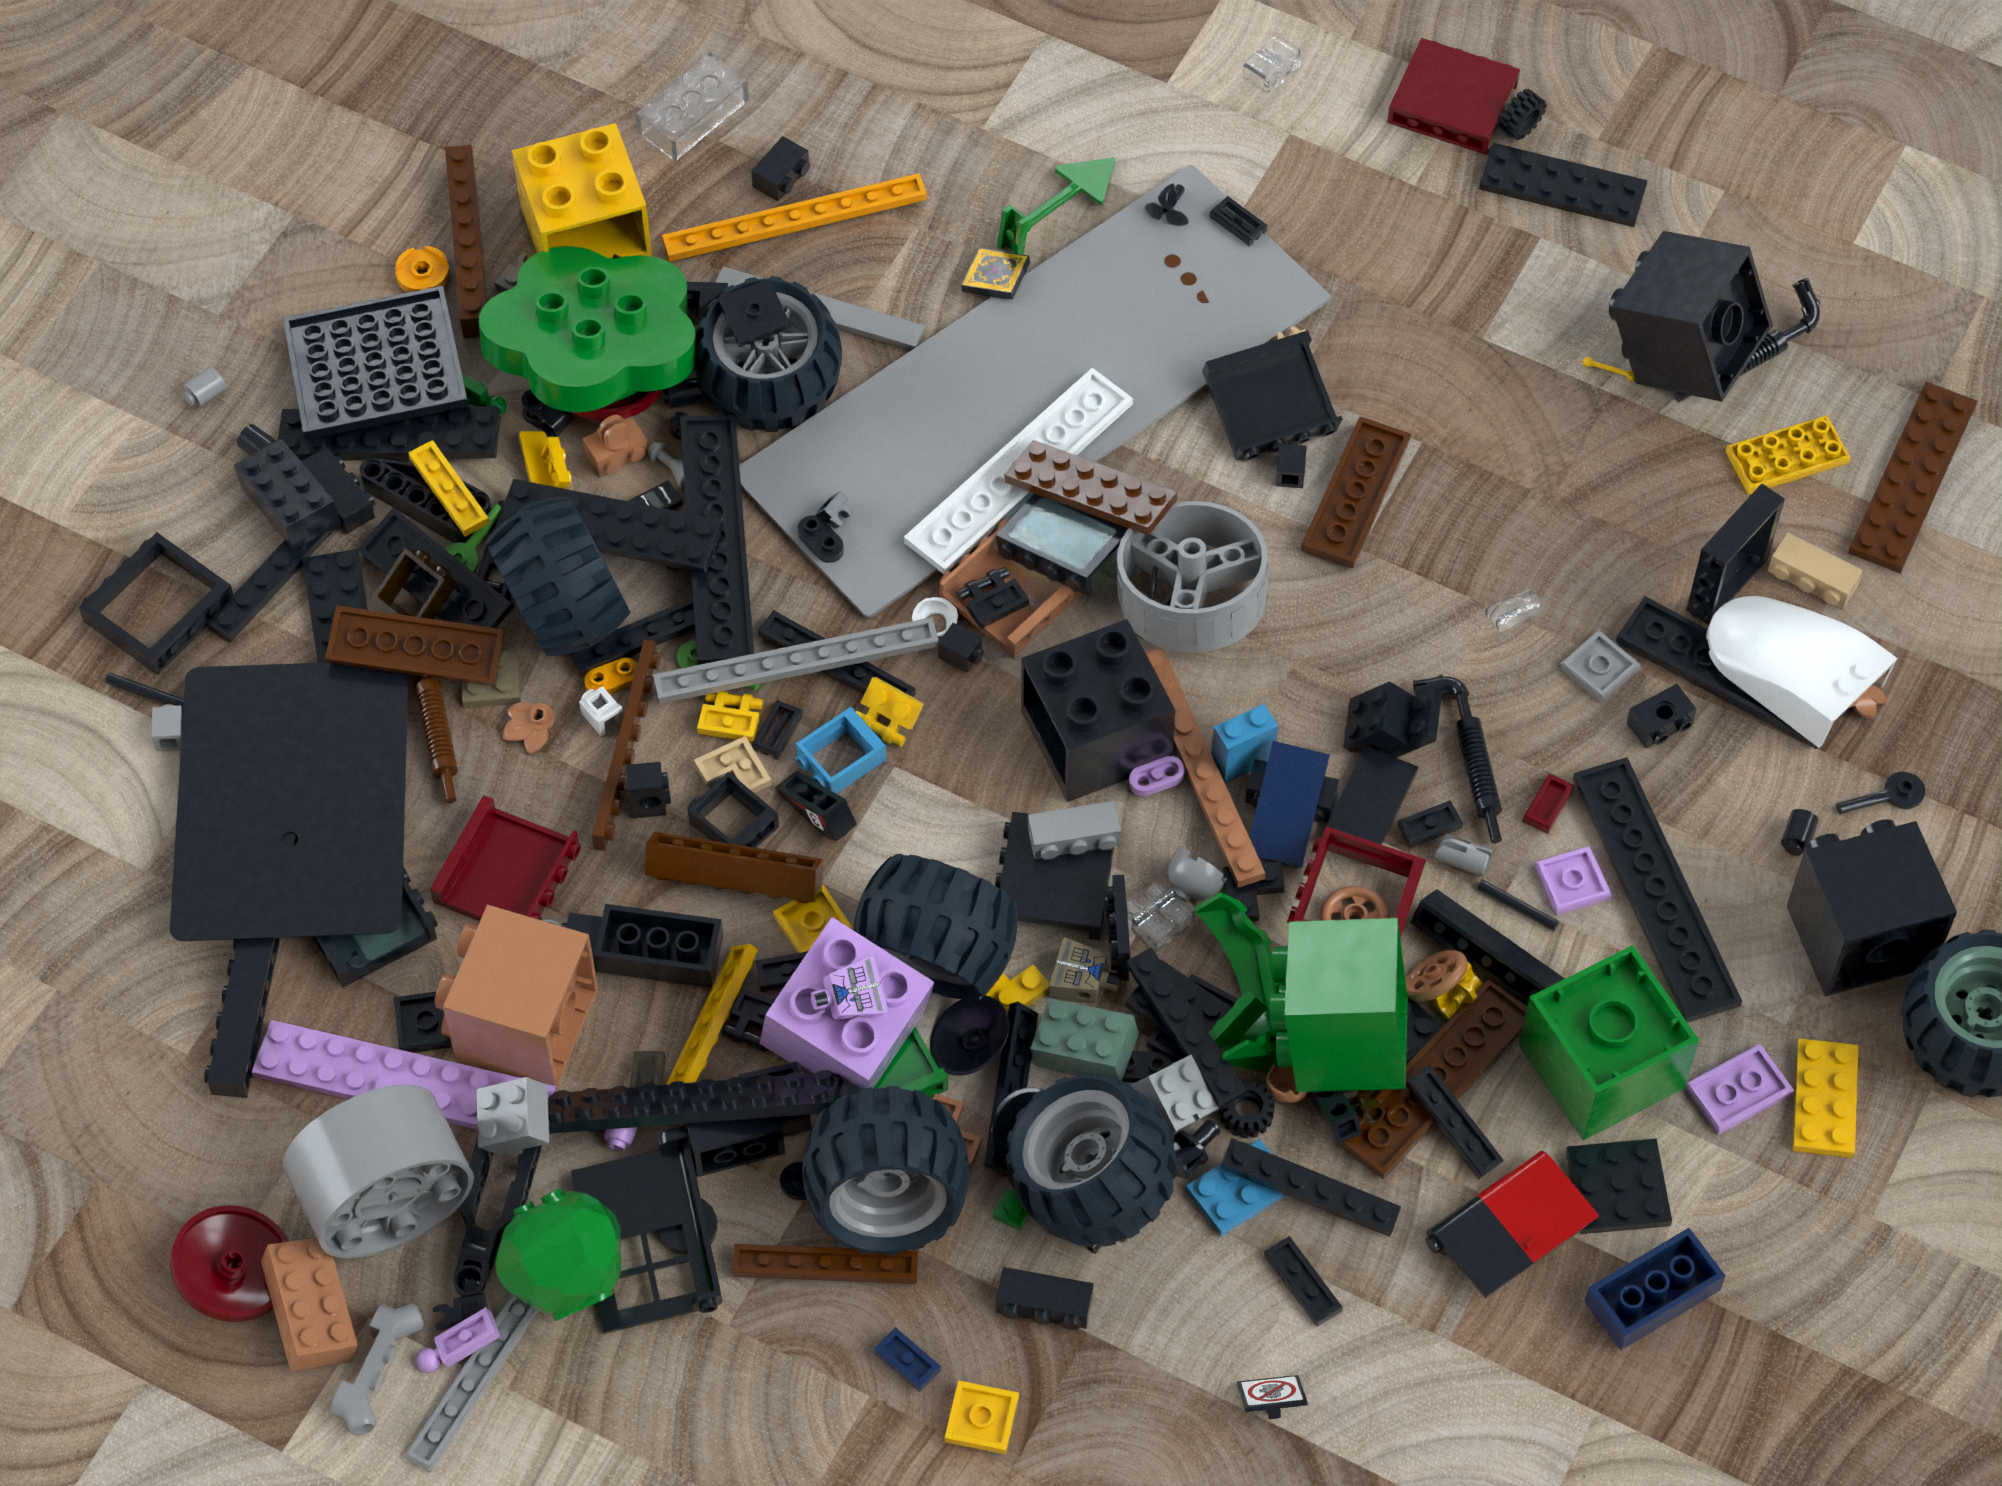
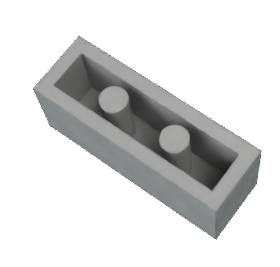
(1074, 830)

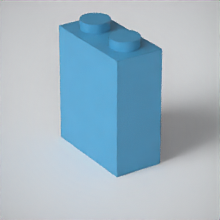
(1242, 741)

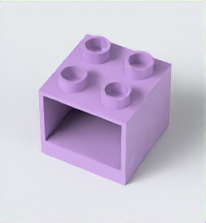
(853, 1047)

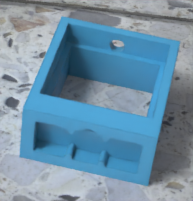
(849, 723)

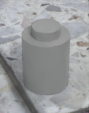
(203, 387)

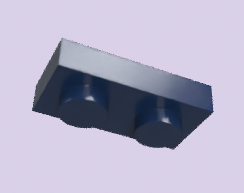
(907, 1359)

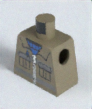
(1081, 974)

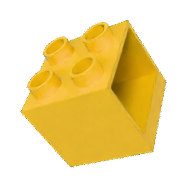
(582, 194)

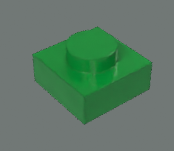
(1010, 1211)

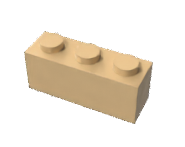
(1815, 571)

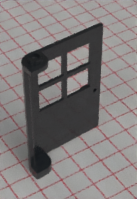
(647, 1196)

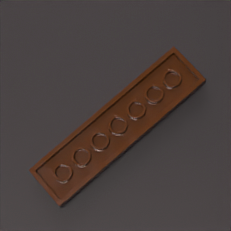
(1912, 477)
(1458, 1056)

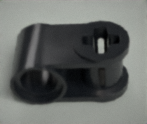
(543, 417)

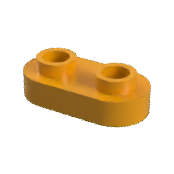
(613, 678)

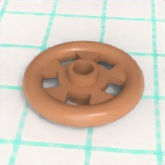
(1360, 896)
(1435, 975)

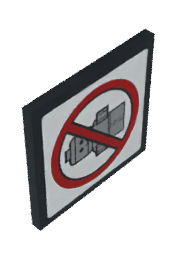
(1272, 1394)

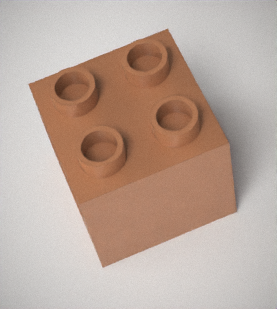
(518, 995)

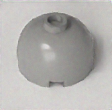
(1194, 876)

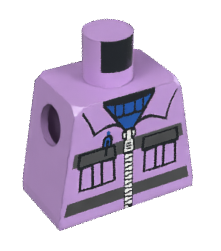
(852, 991)

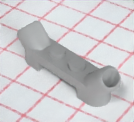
(352, 1400)

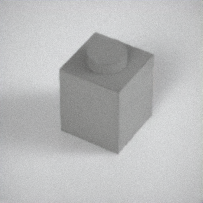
(167, 727)

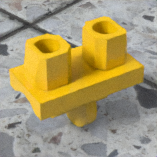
(1455, 998)

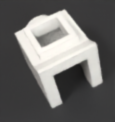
(598, 707)

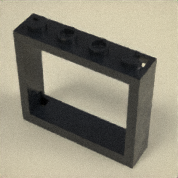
(1740, 550)
(183, 631)

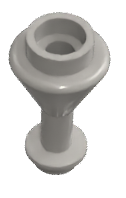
(658, 452)

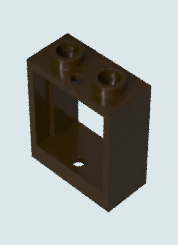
(398, 575)

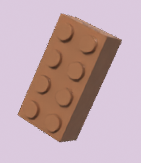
(308, 1304)

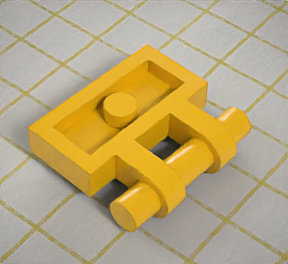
(894, 705)
(729, 722)

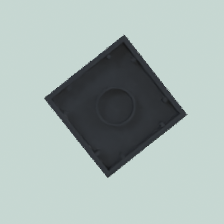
(1691, 315)
(1096, 709)
(1869, 905)

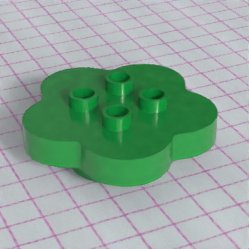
(591, 327)

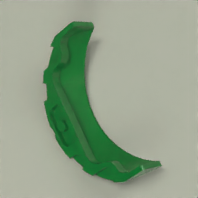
(1252, 964)

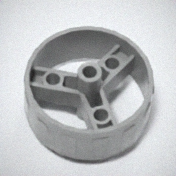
(1182, 562)

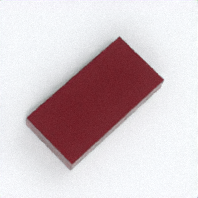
(1548, 803)

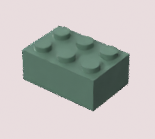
(1084, 1039)

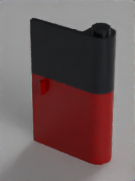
(1512, 1223)

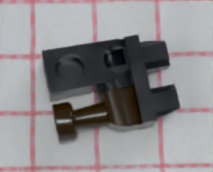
(1339, 1114)

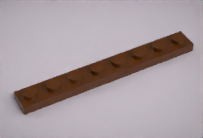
(624, 753)

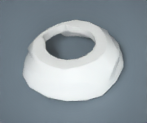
(936, 606)

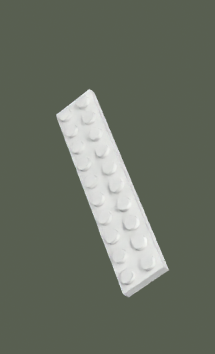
(986, 499)

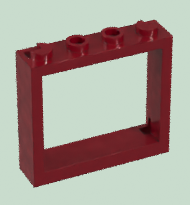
(1365, 852)

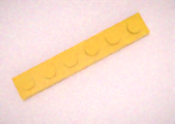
(713, 1014)

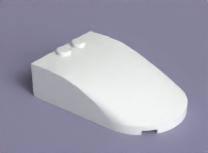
(1795, 661)

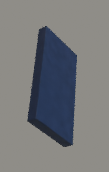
(1288, 803)

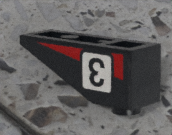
(818, 805)

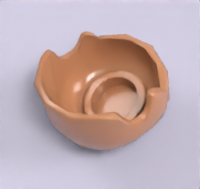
(1282, 1085)

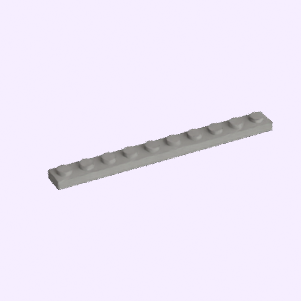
(795, 660)

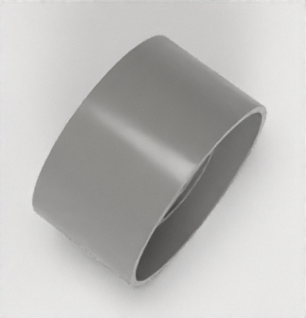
(377, 1171)

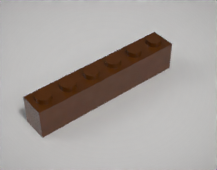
(734, 867)

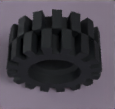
(1522, 114)
(1250, 1124)

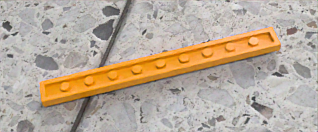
(794, 217)

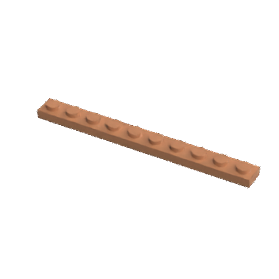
(1208, 781)

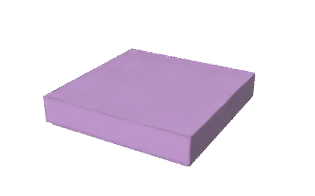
(1572, 880)

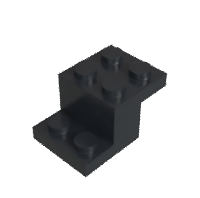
(1392, 719)

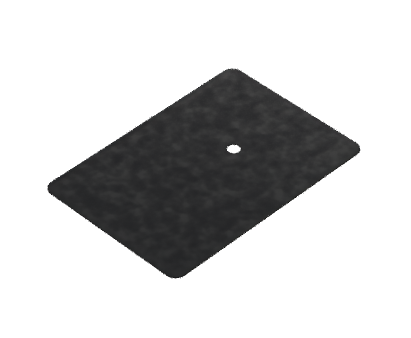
(281, 755)

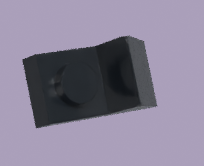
(702, 294)

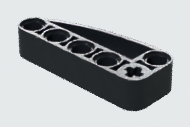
(411, 489)

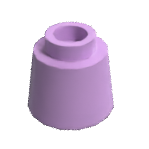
(619, 1138)

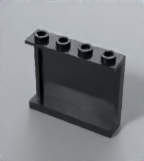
(1270, 396)
(1054, 891)

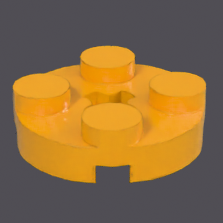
(411, 260)

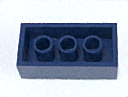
(1654, 1288)

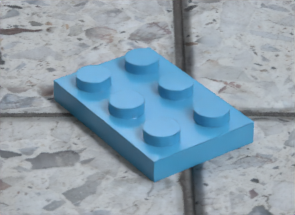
(1230, 1199)

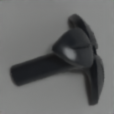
(1168, 199)

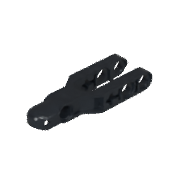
(481, 1245)

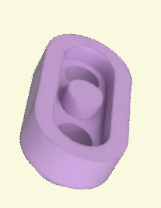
(1155, 777)

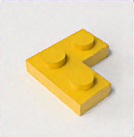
(1024, 988)

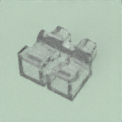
(1161, 918)

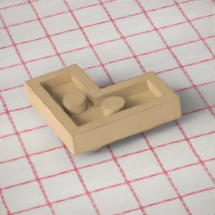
(737, 759)

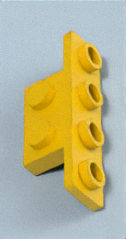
(544, 459)

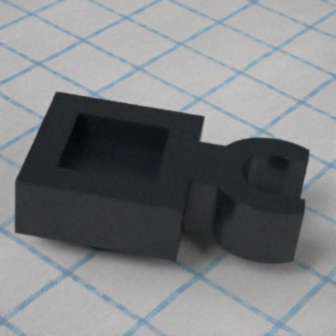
(463, 1308)

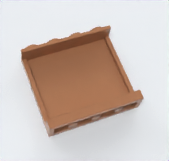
(1021, 627)

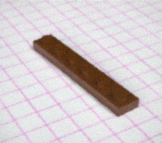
(823, 1264)

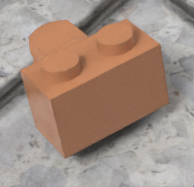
(615, 445)

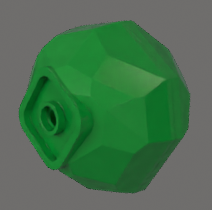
(561, 1253)

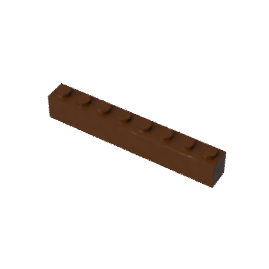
(466, 237)

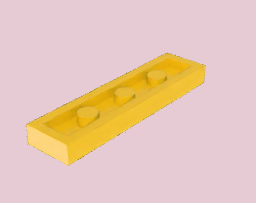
(448, 488)

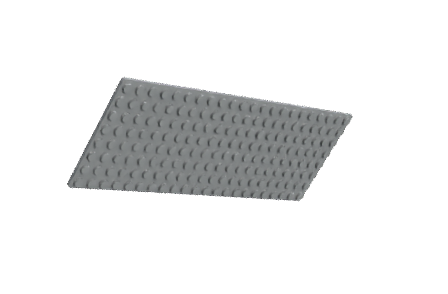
(975, 385)

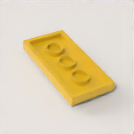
(1825, 1098)

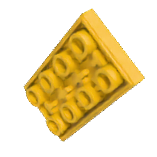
(1788, 454)

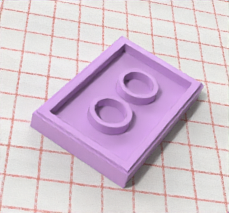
(1739, 1089)

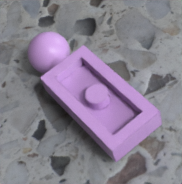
(459, 1341)

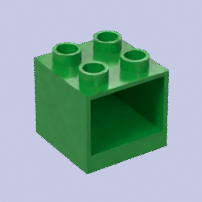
(1341, 1005)
(1608, 1042)

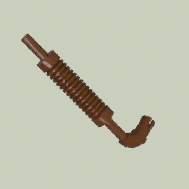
(437, 734)

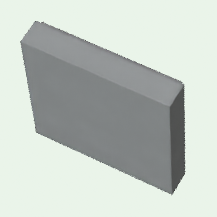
(1599, 666)

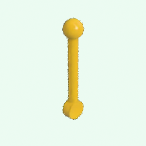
(1588, 362)

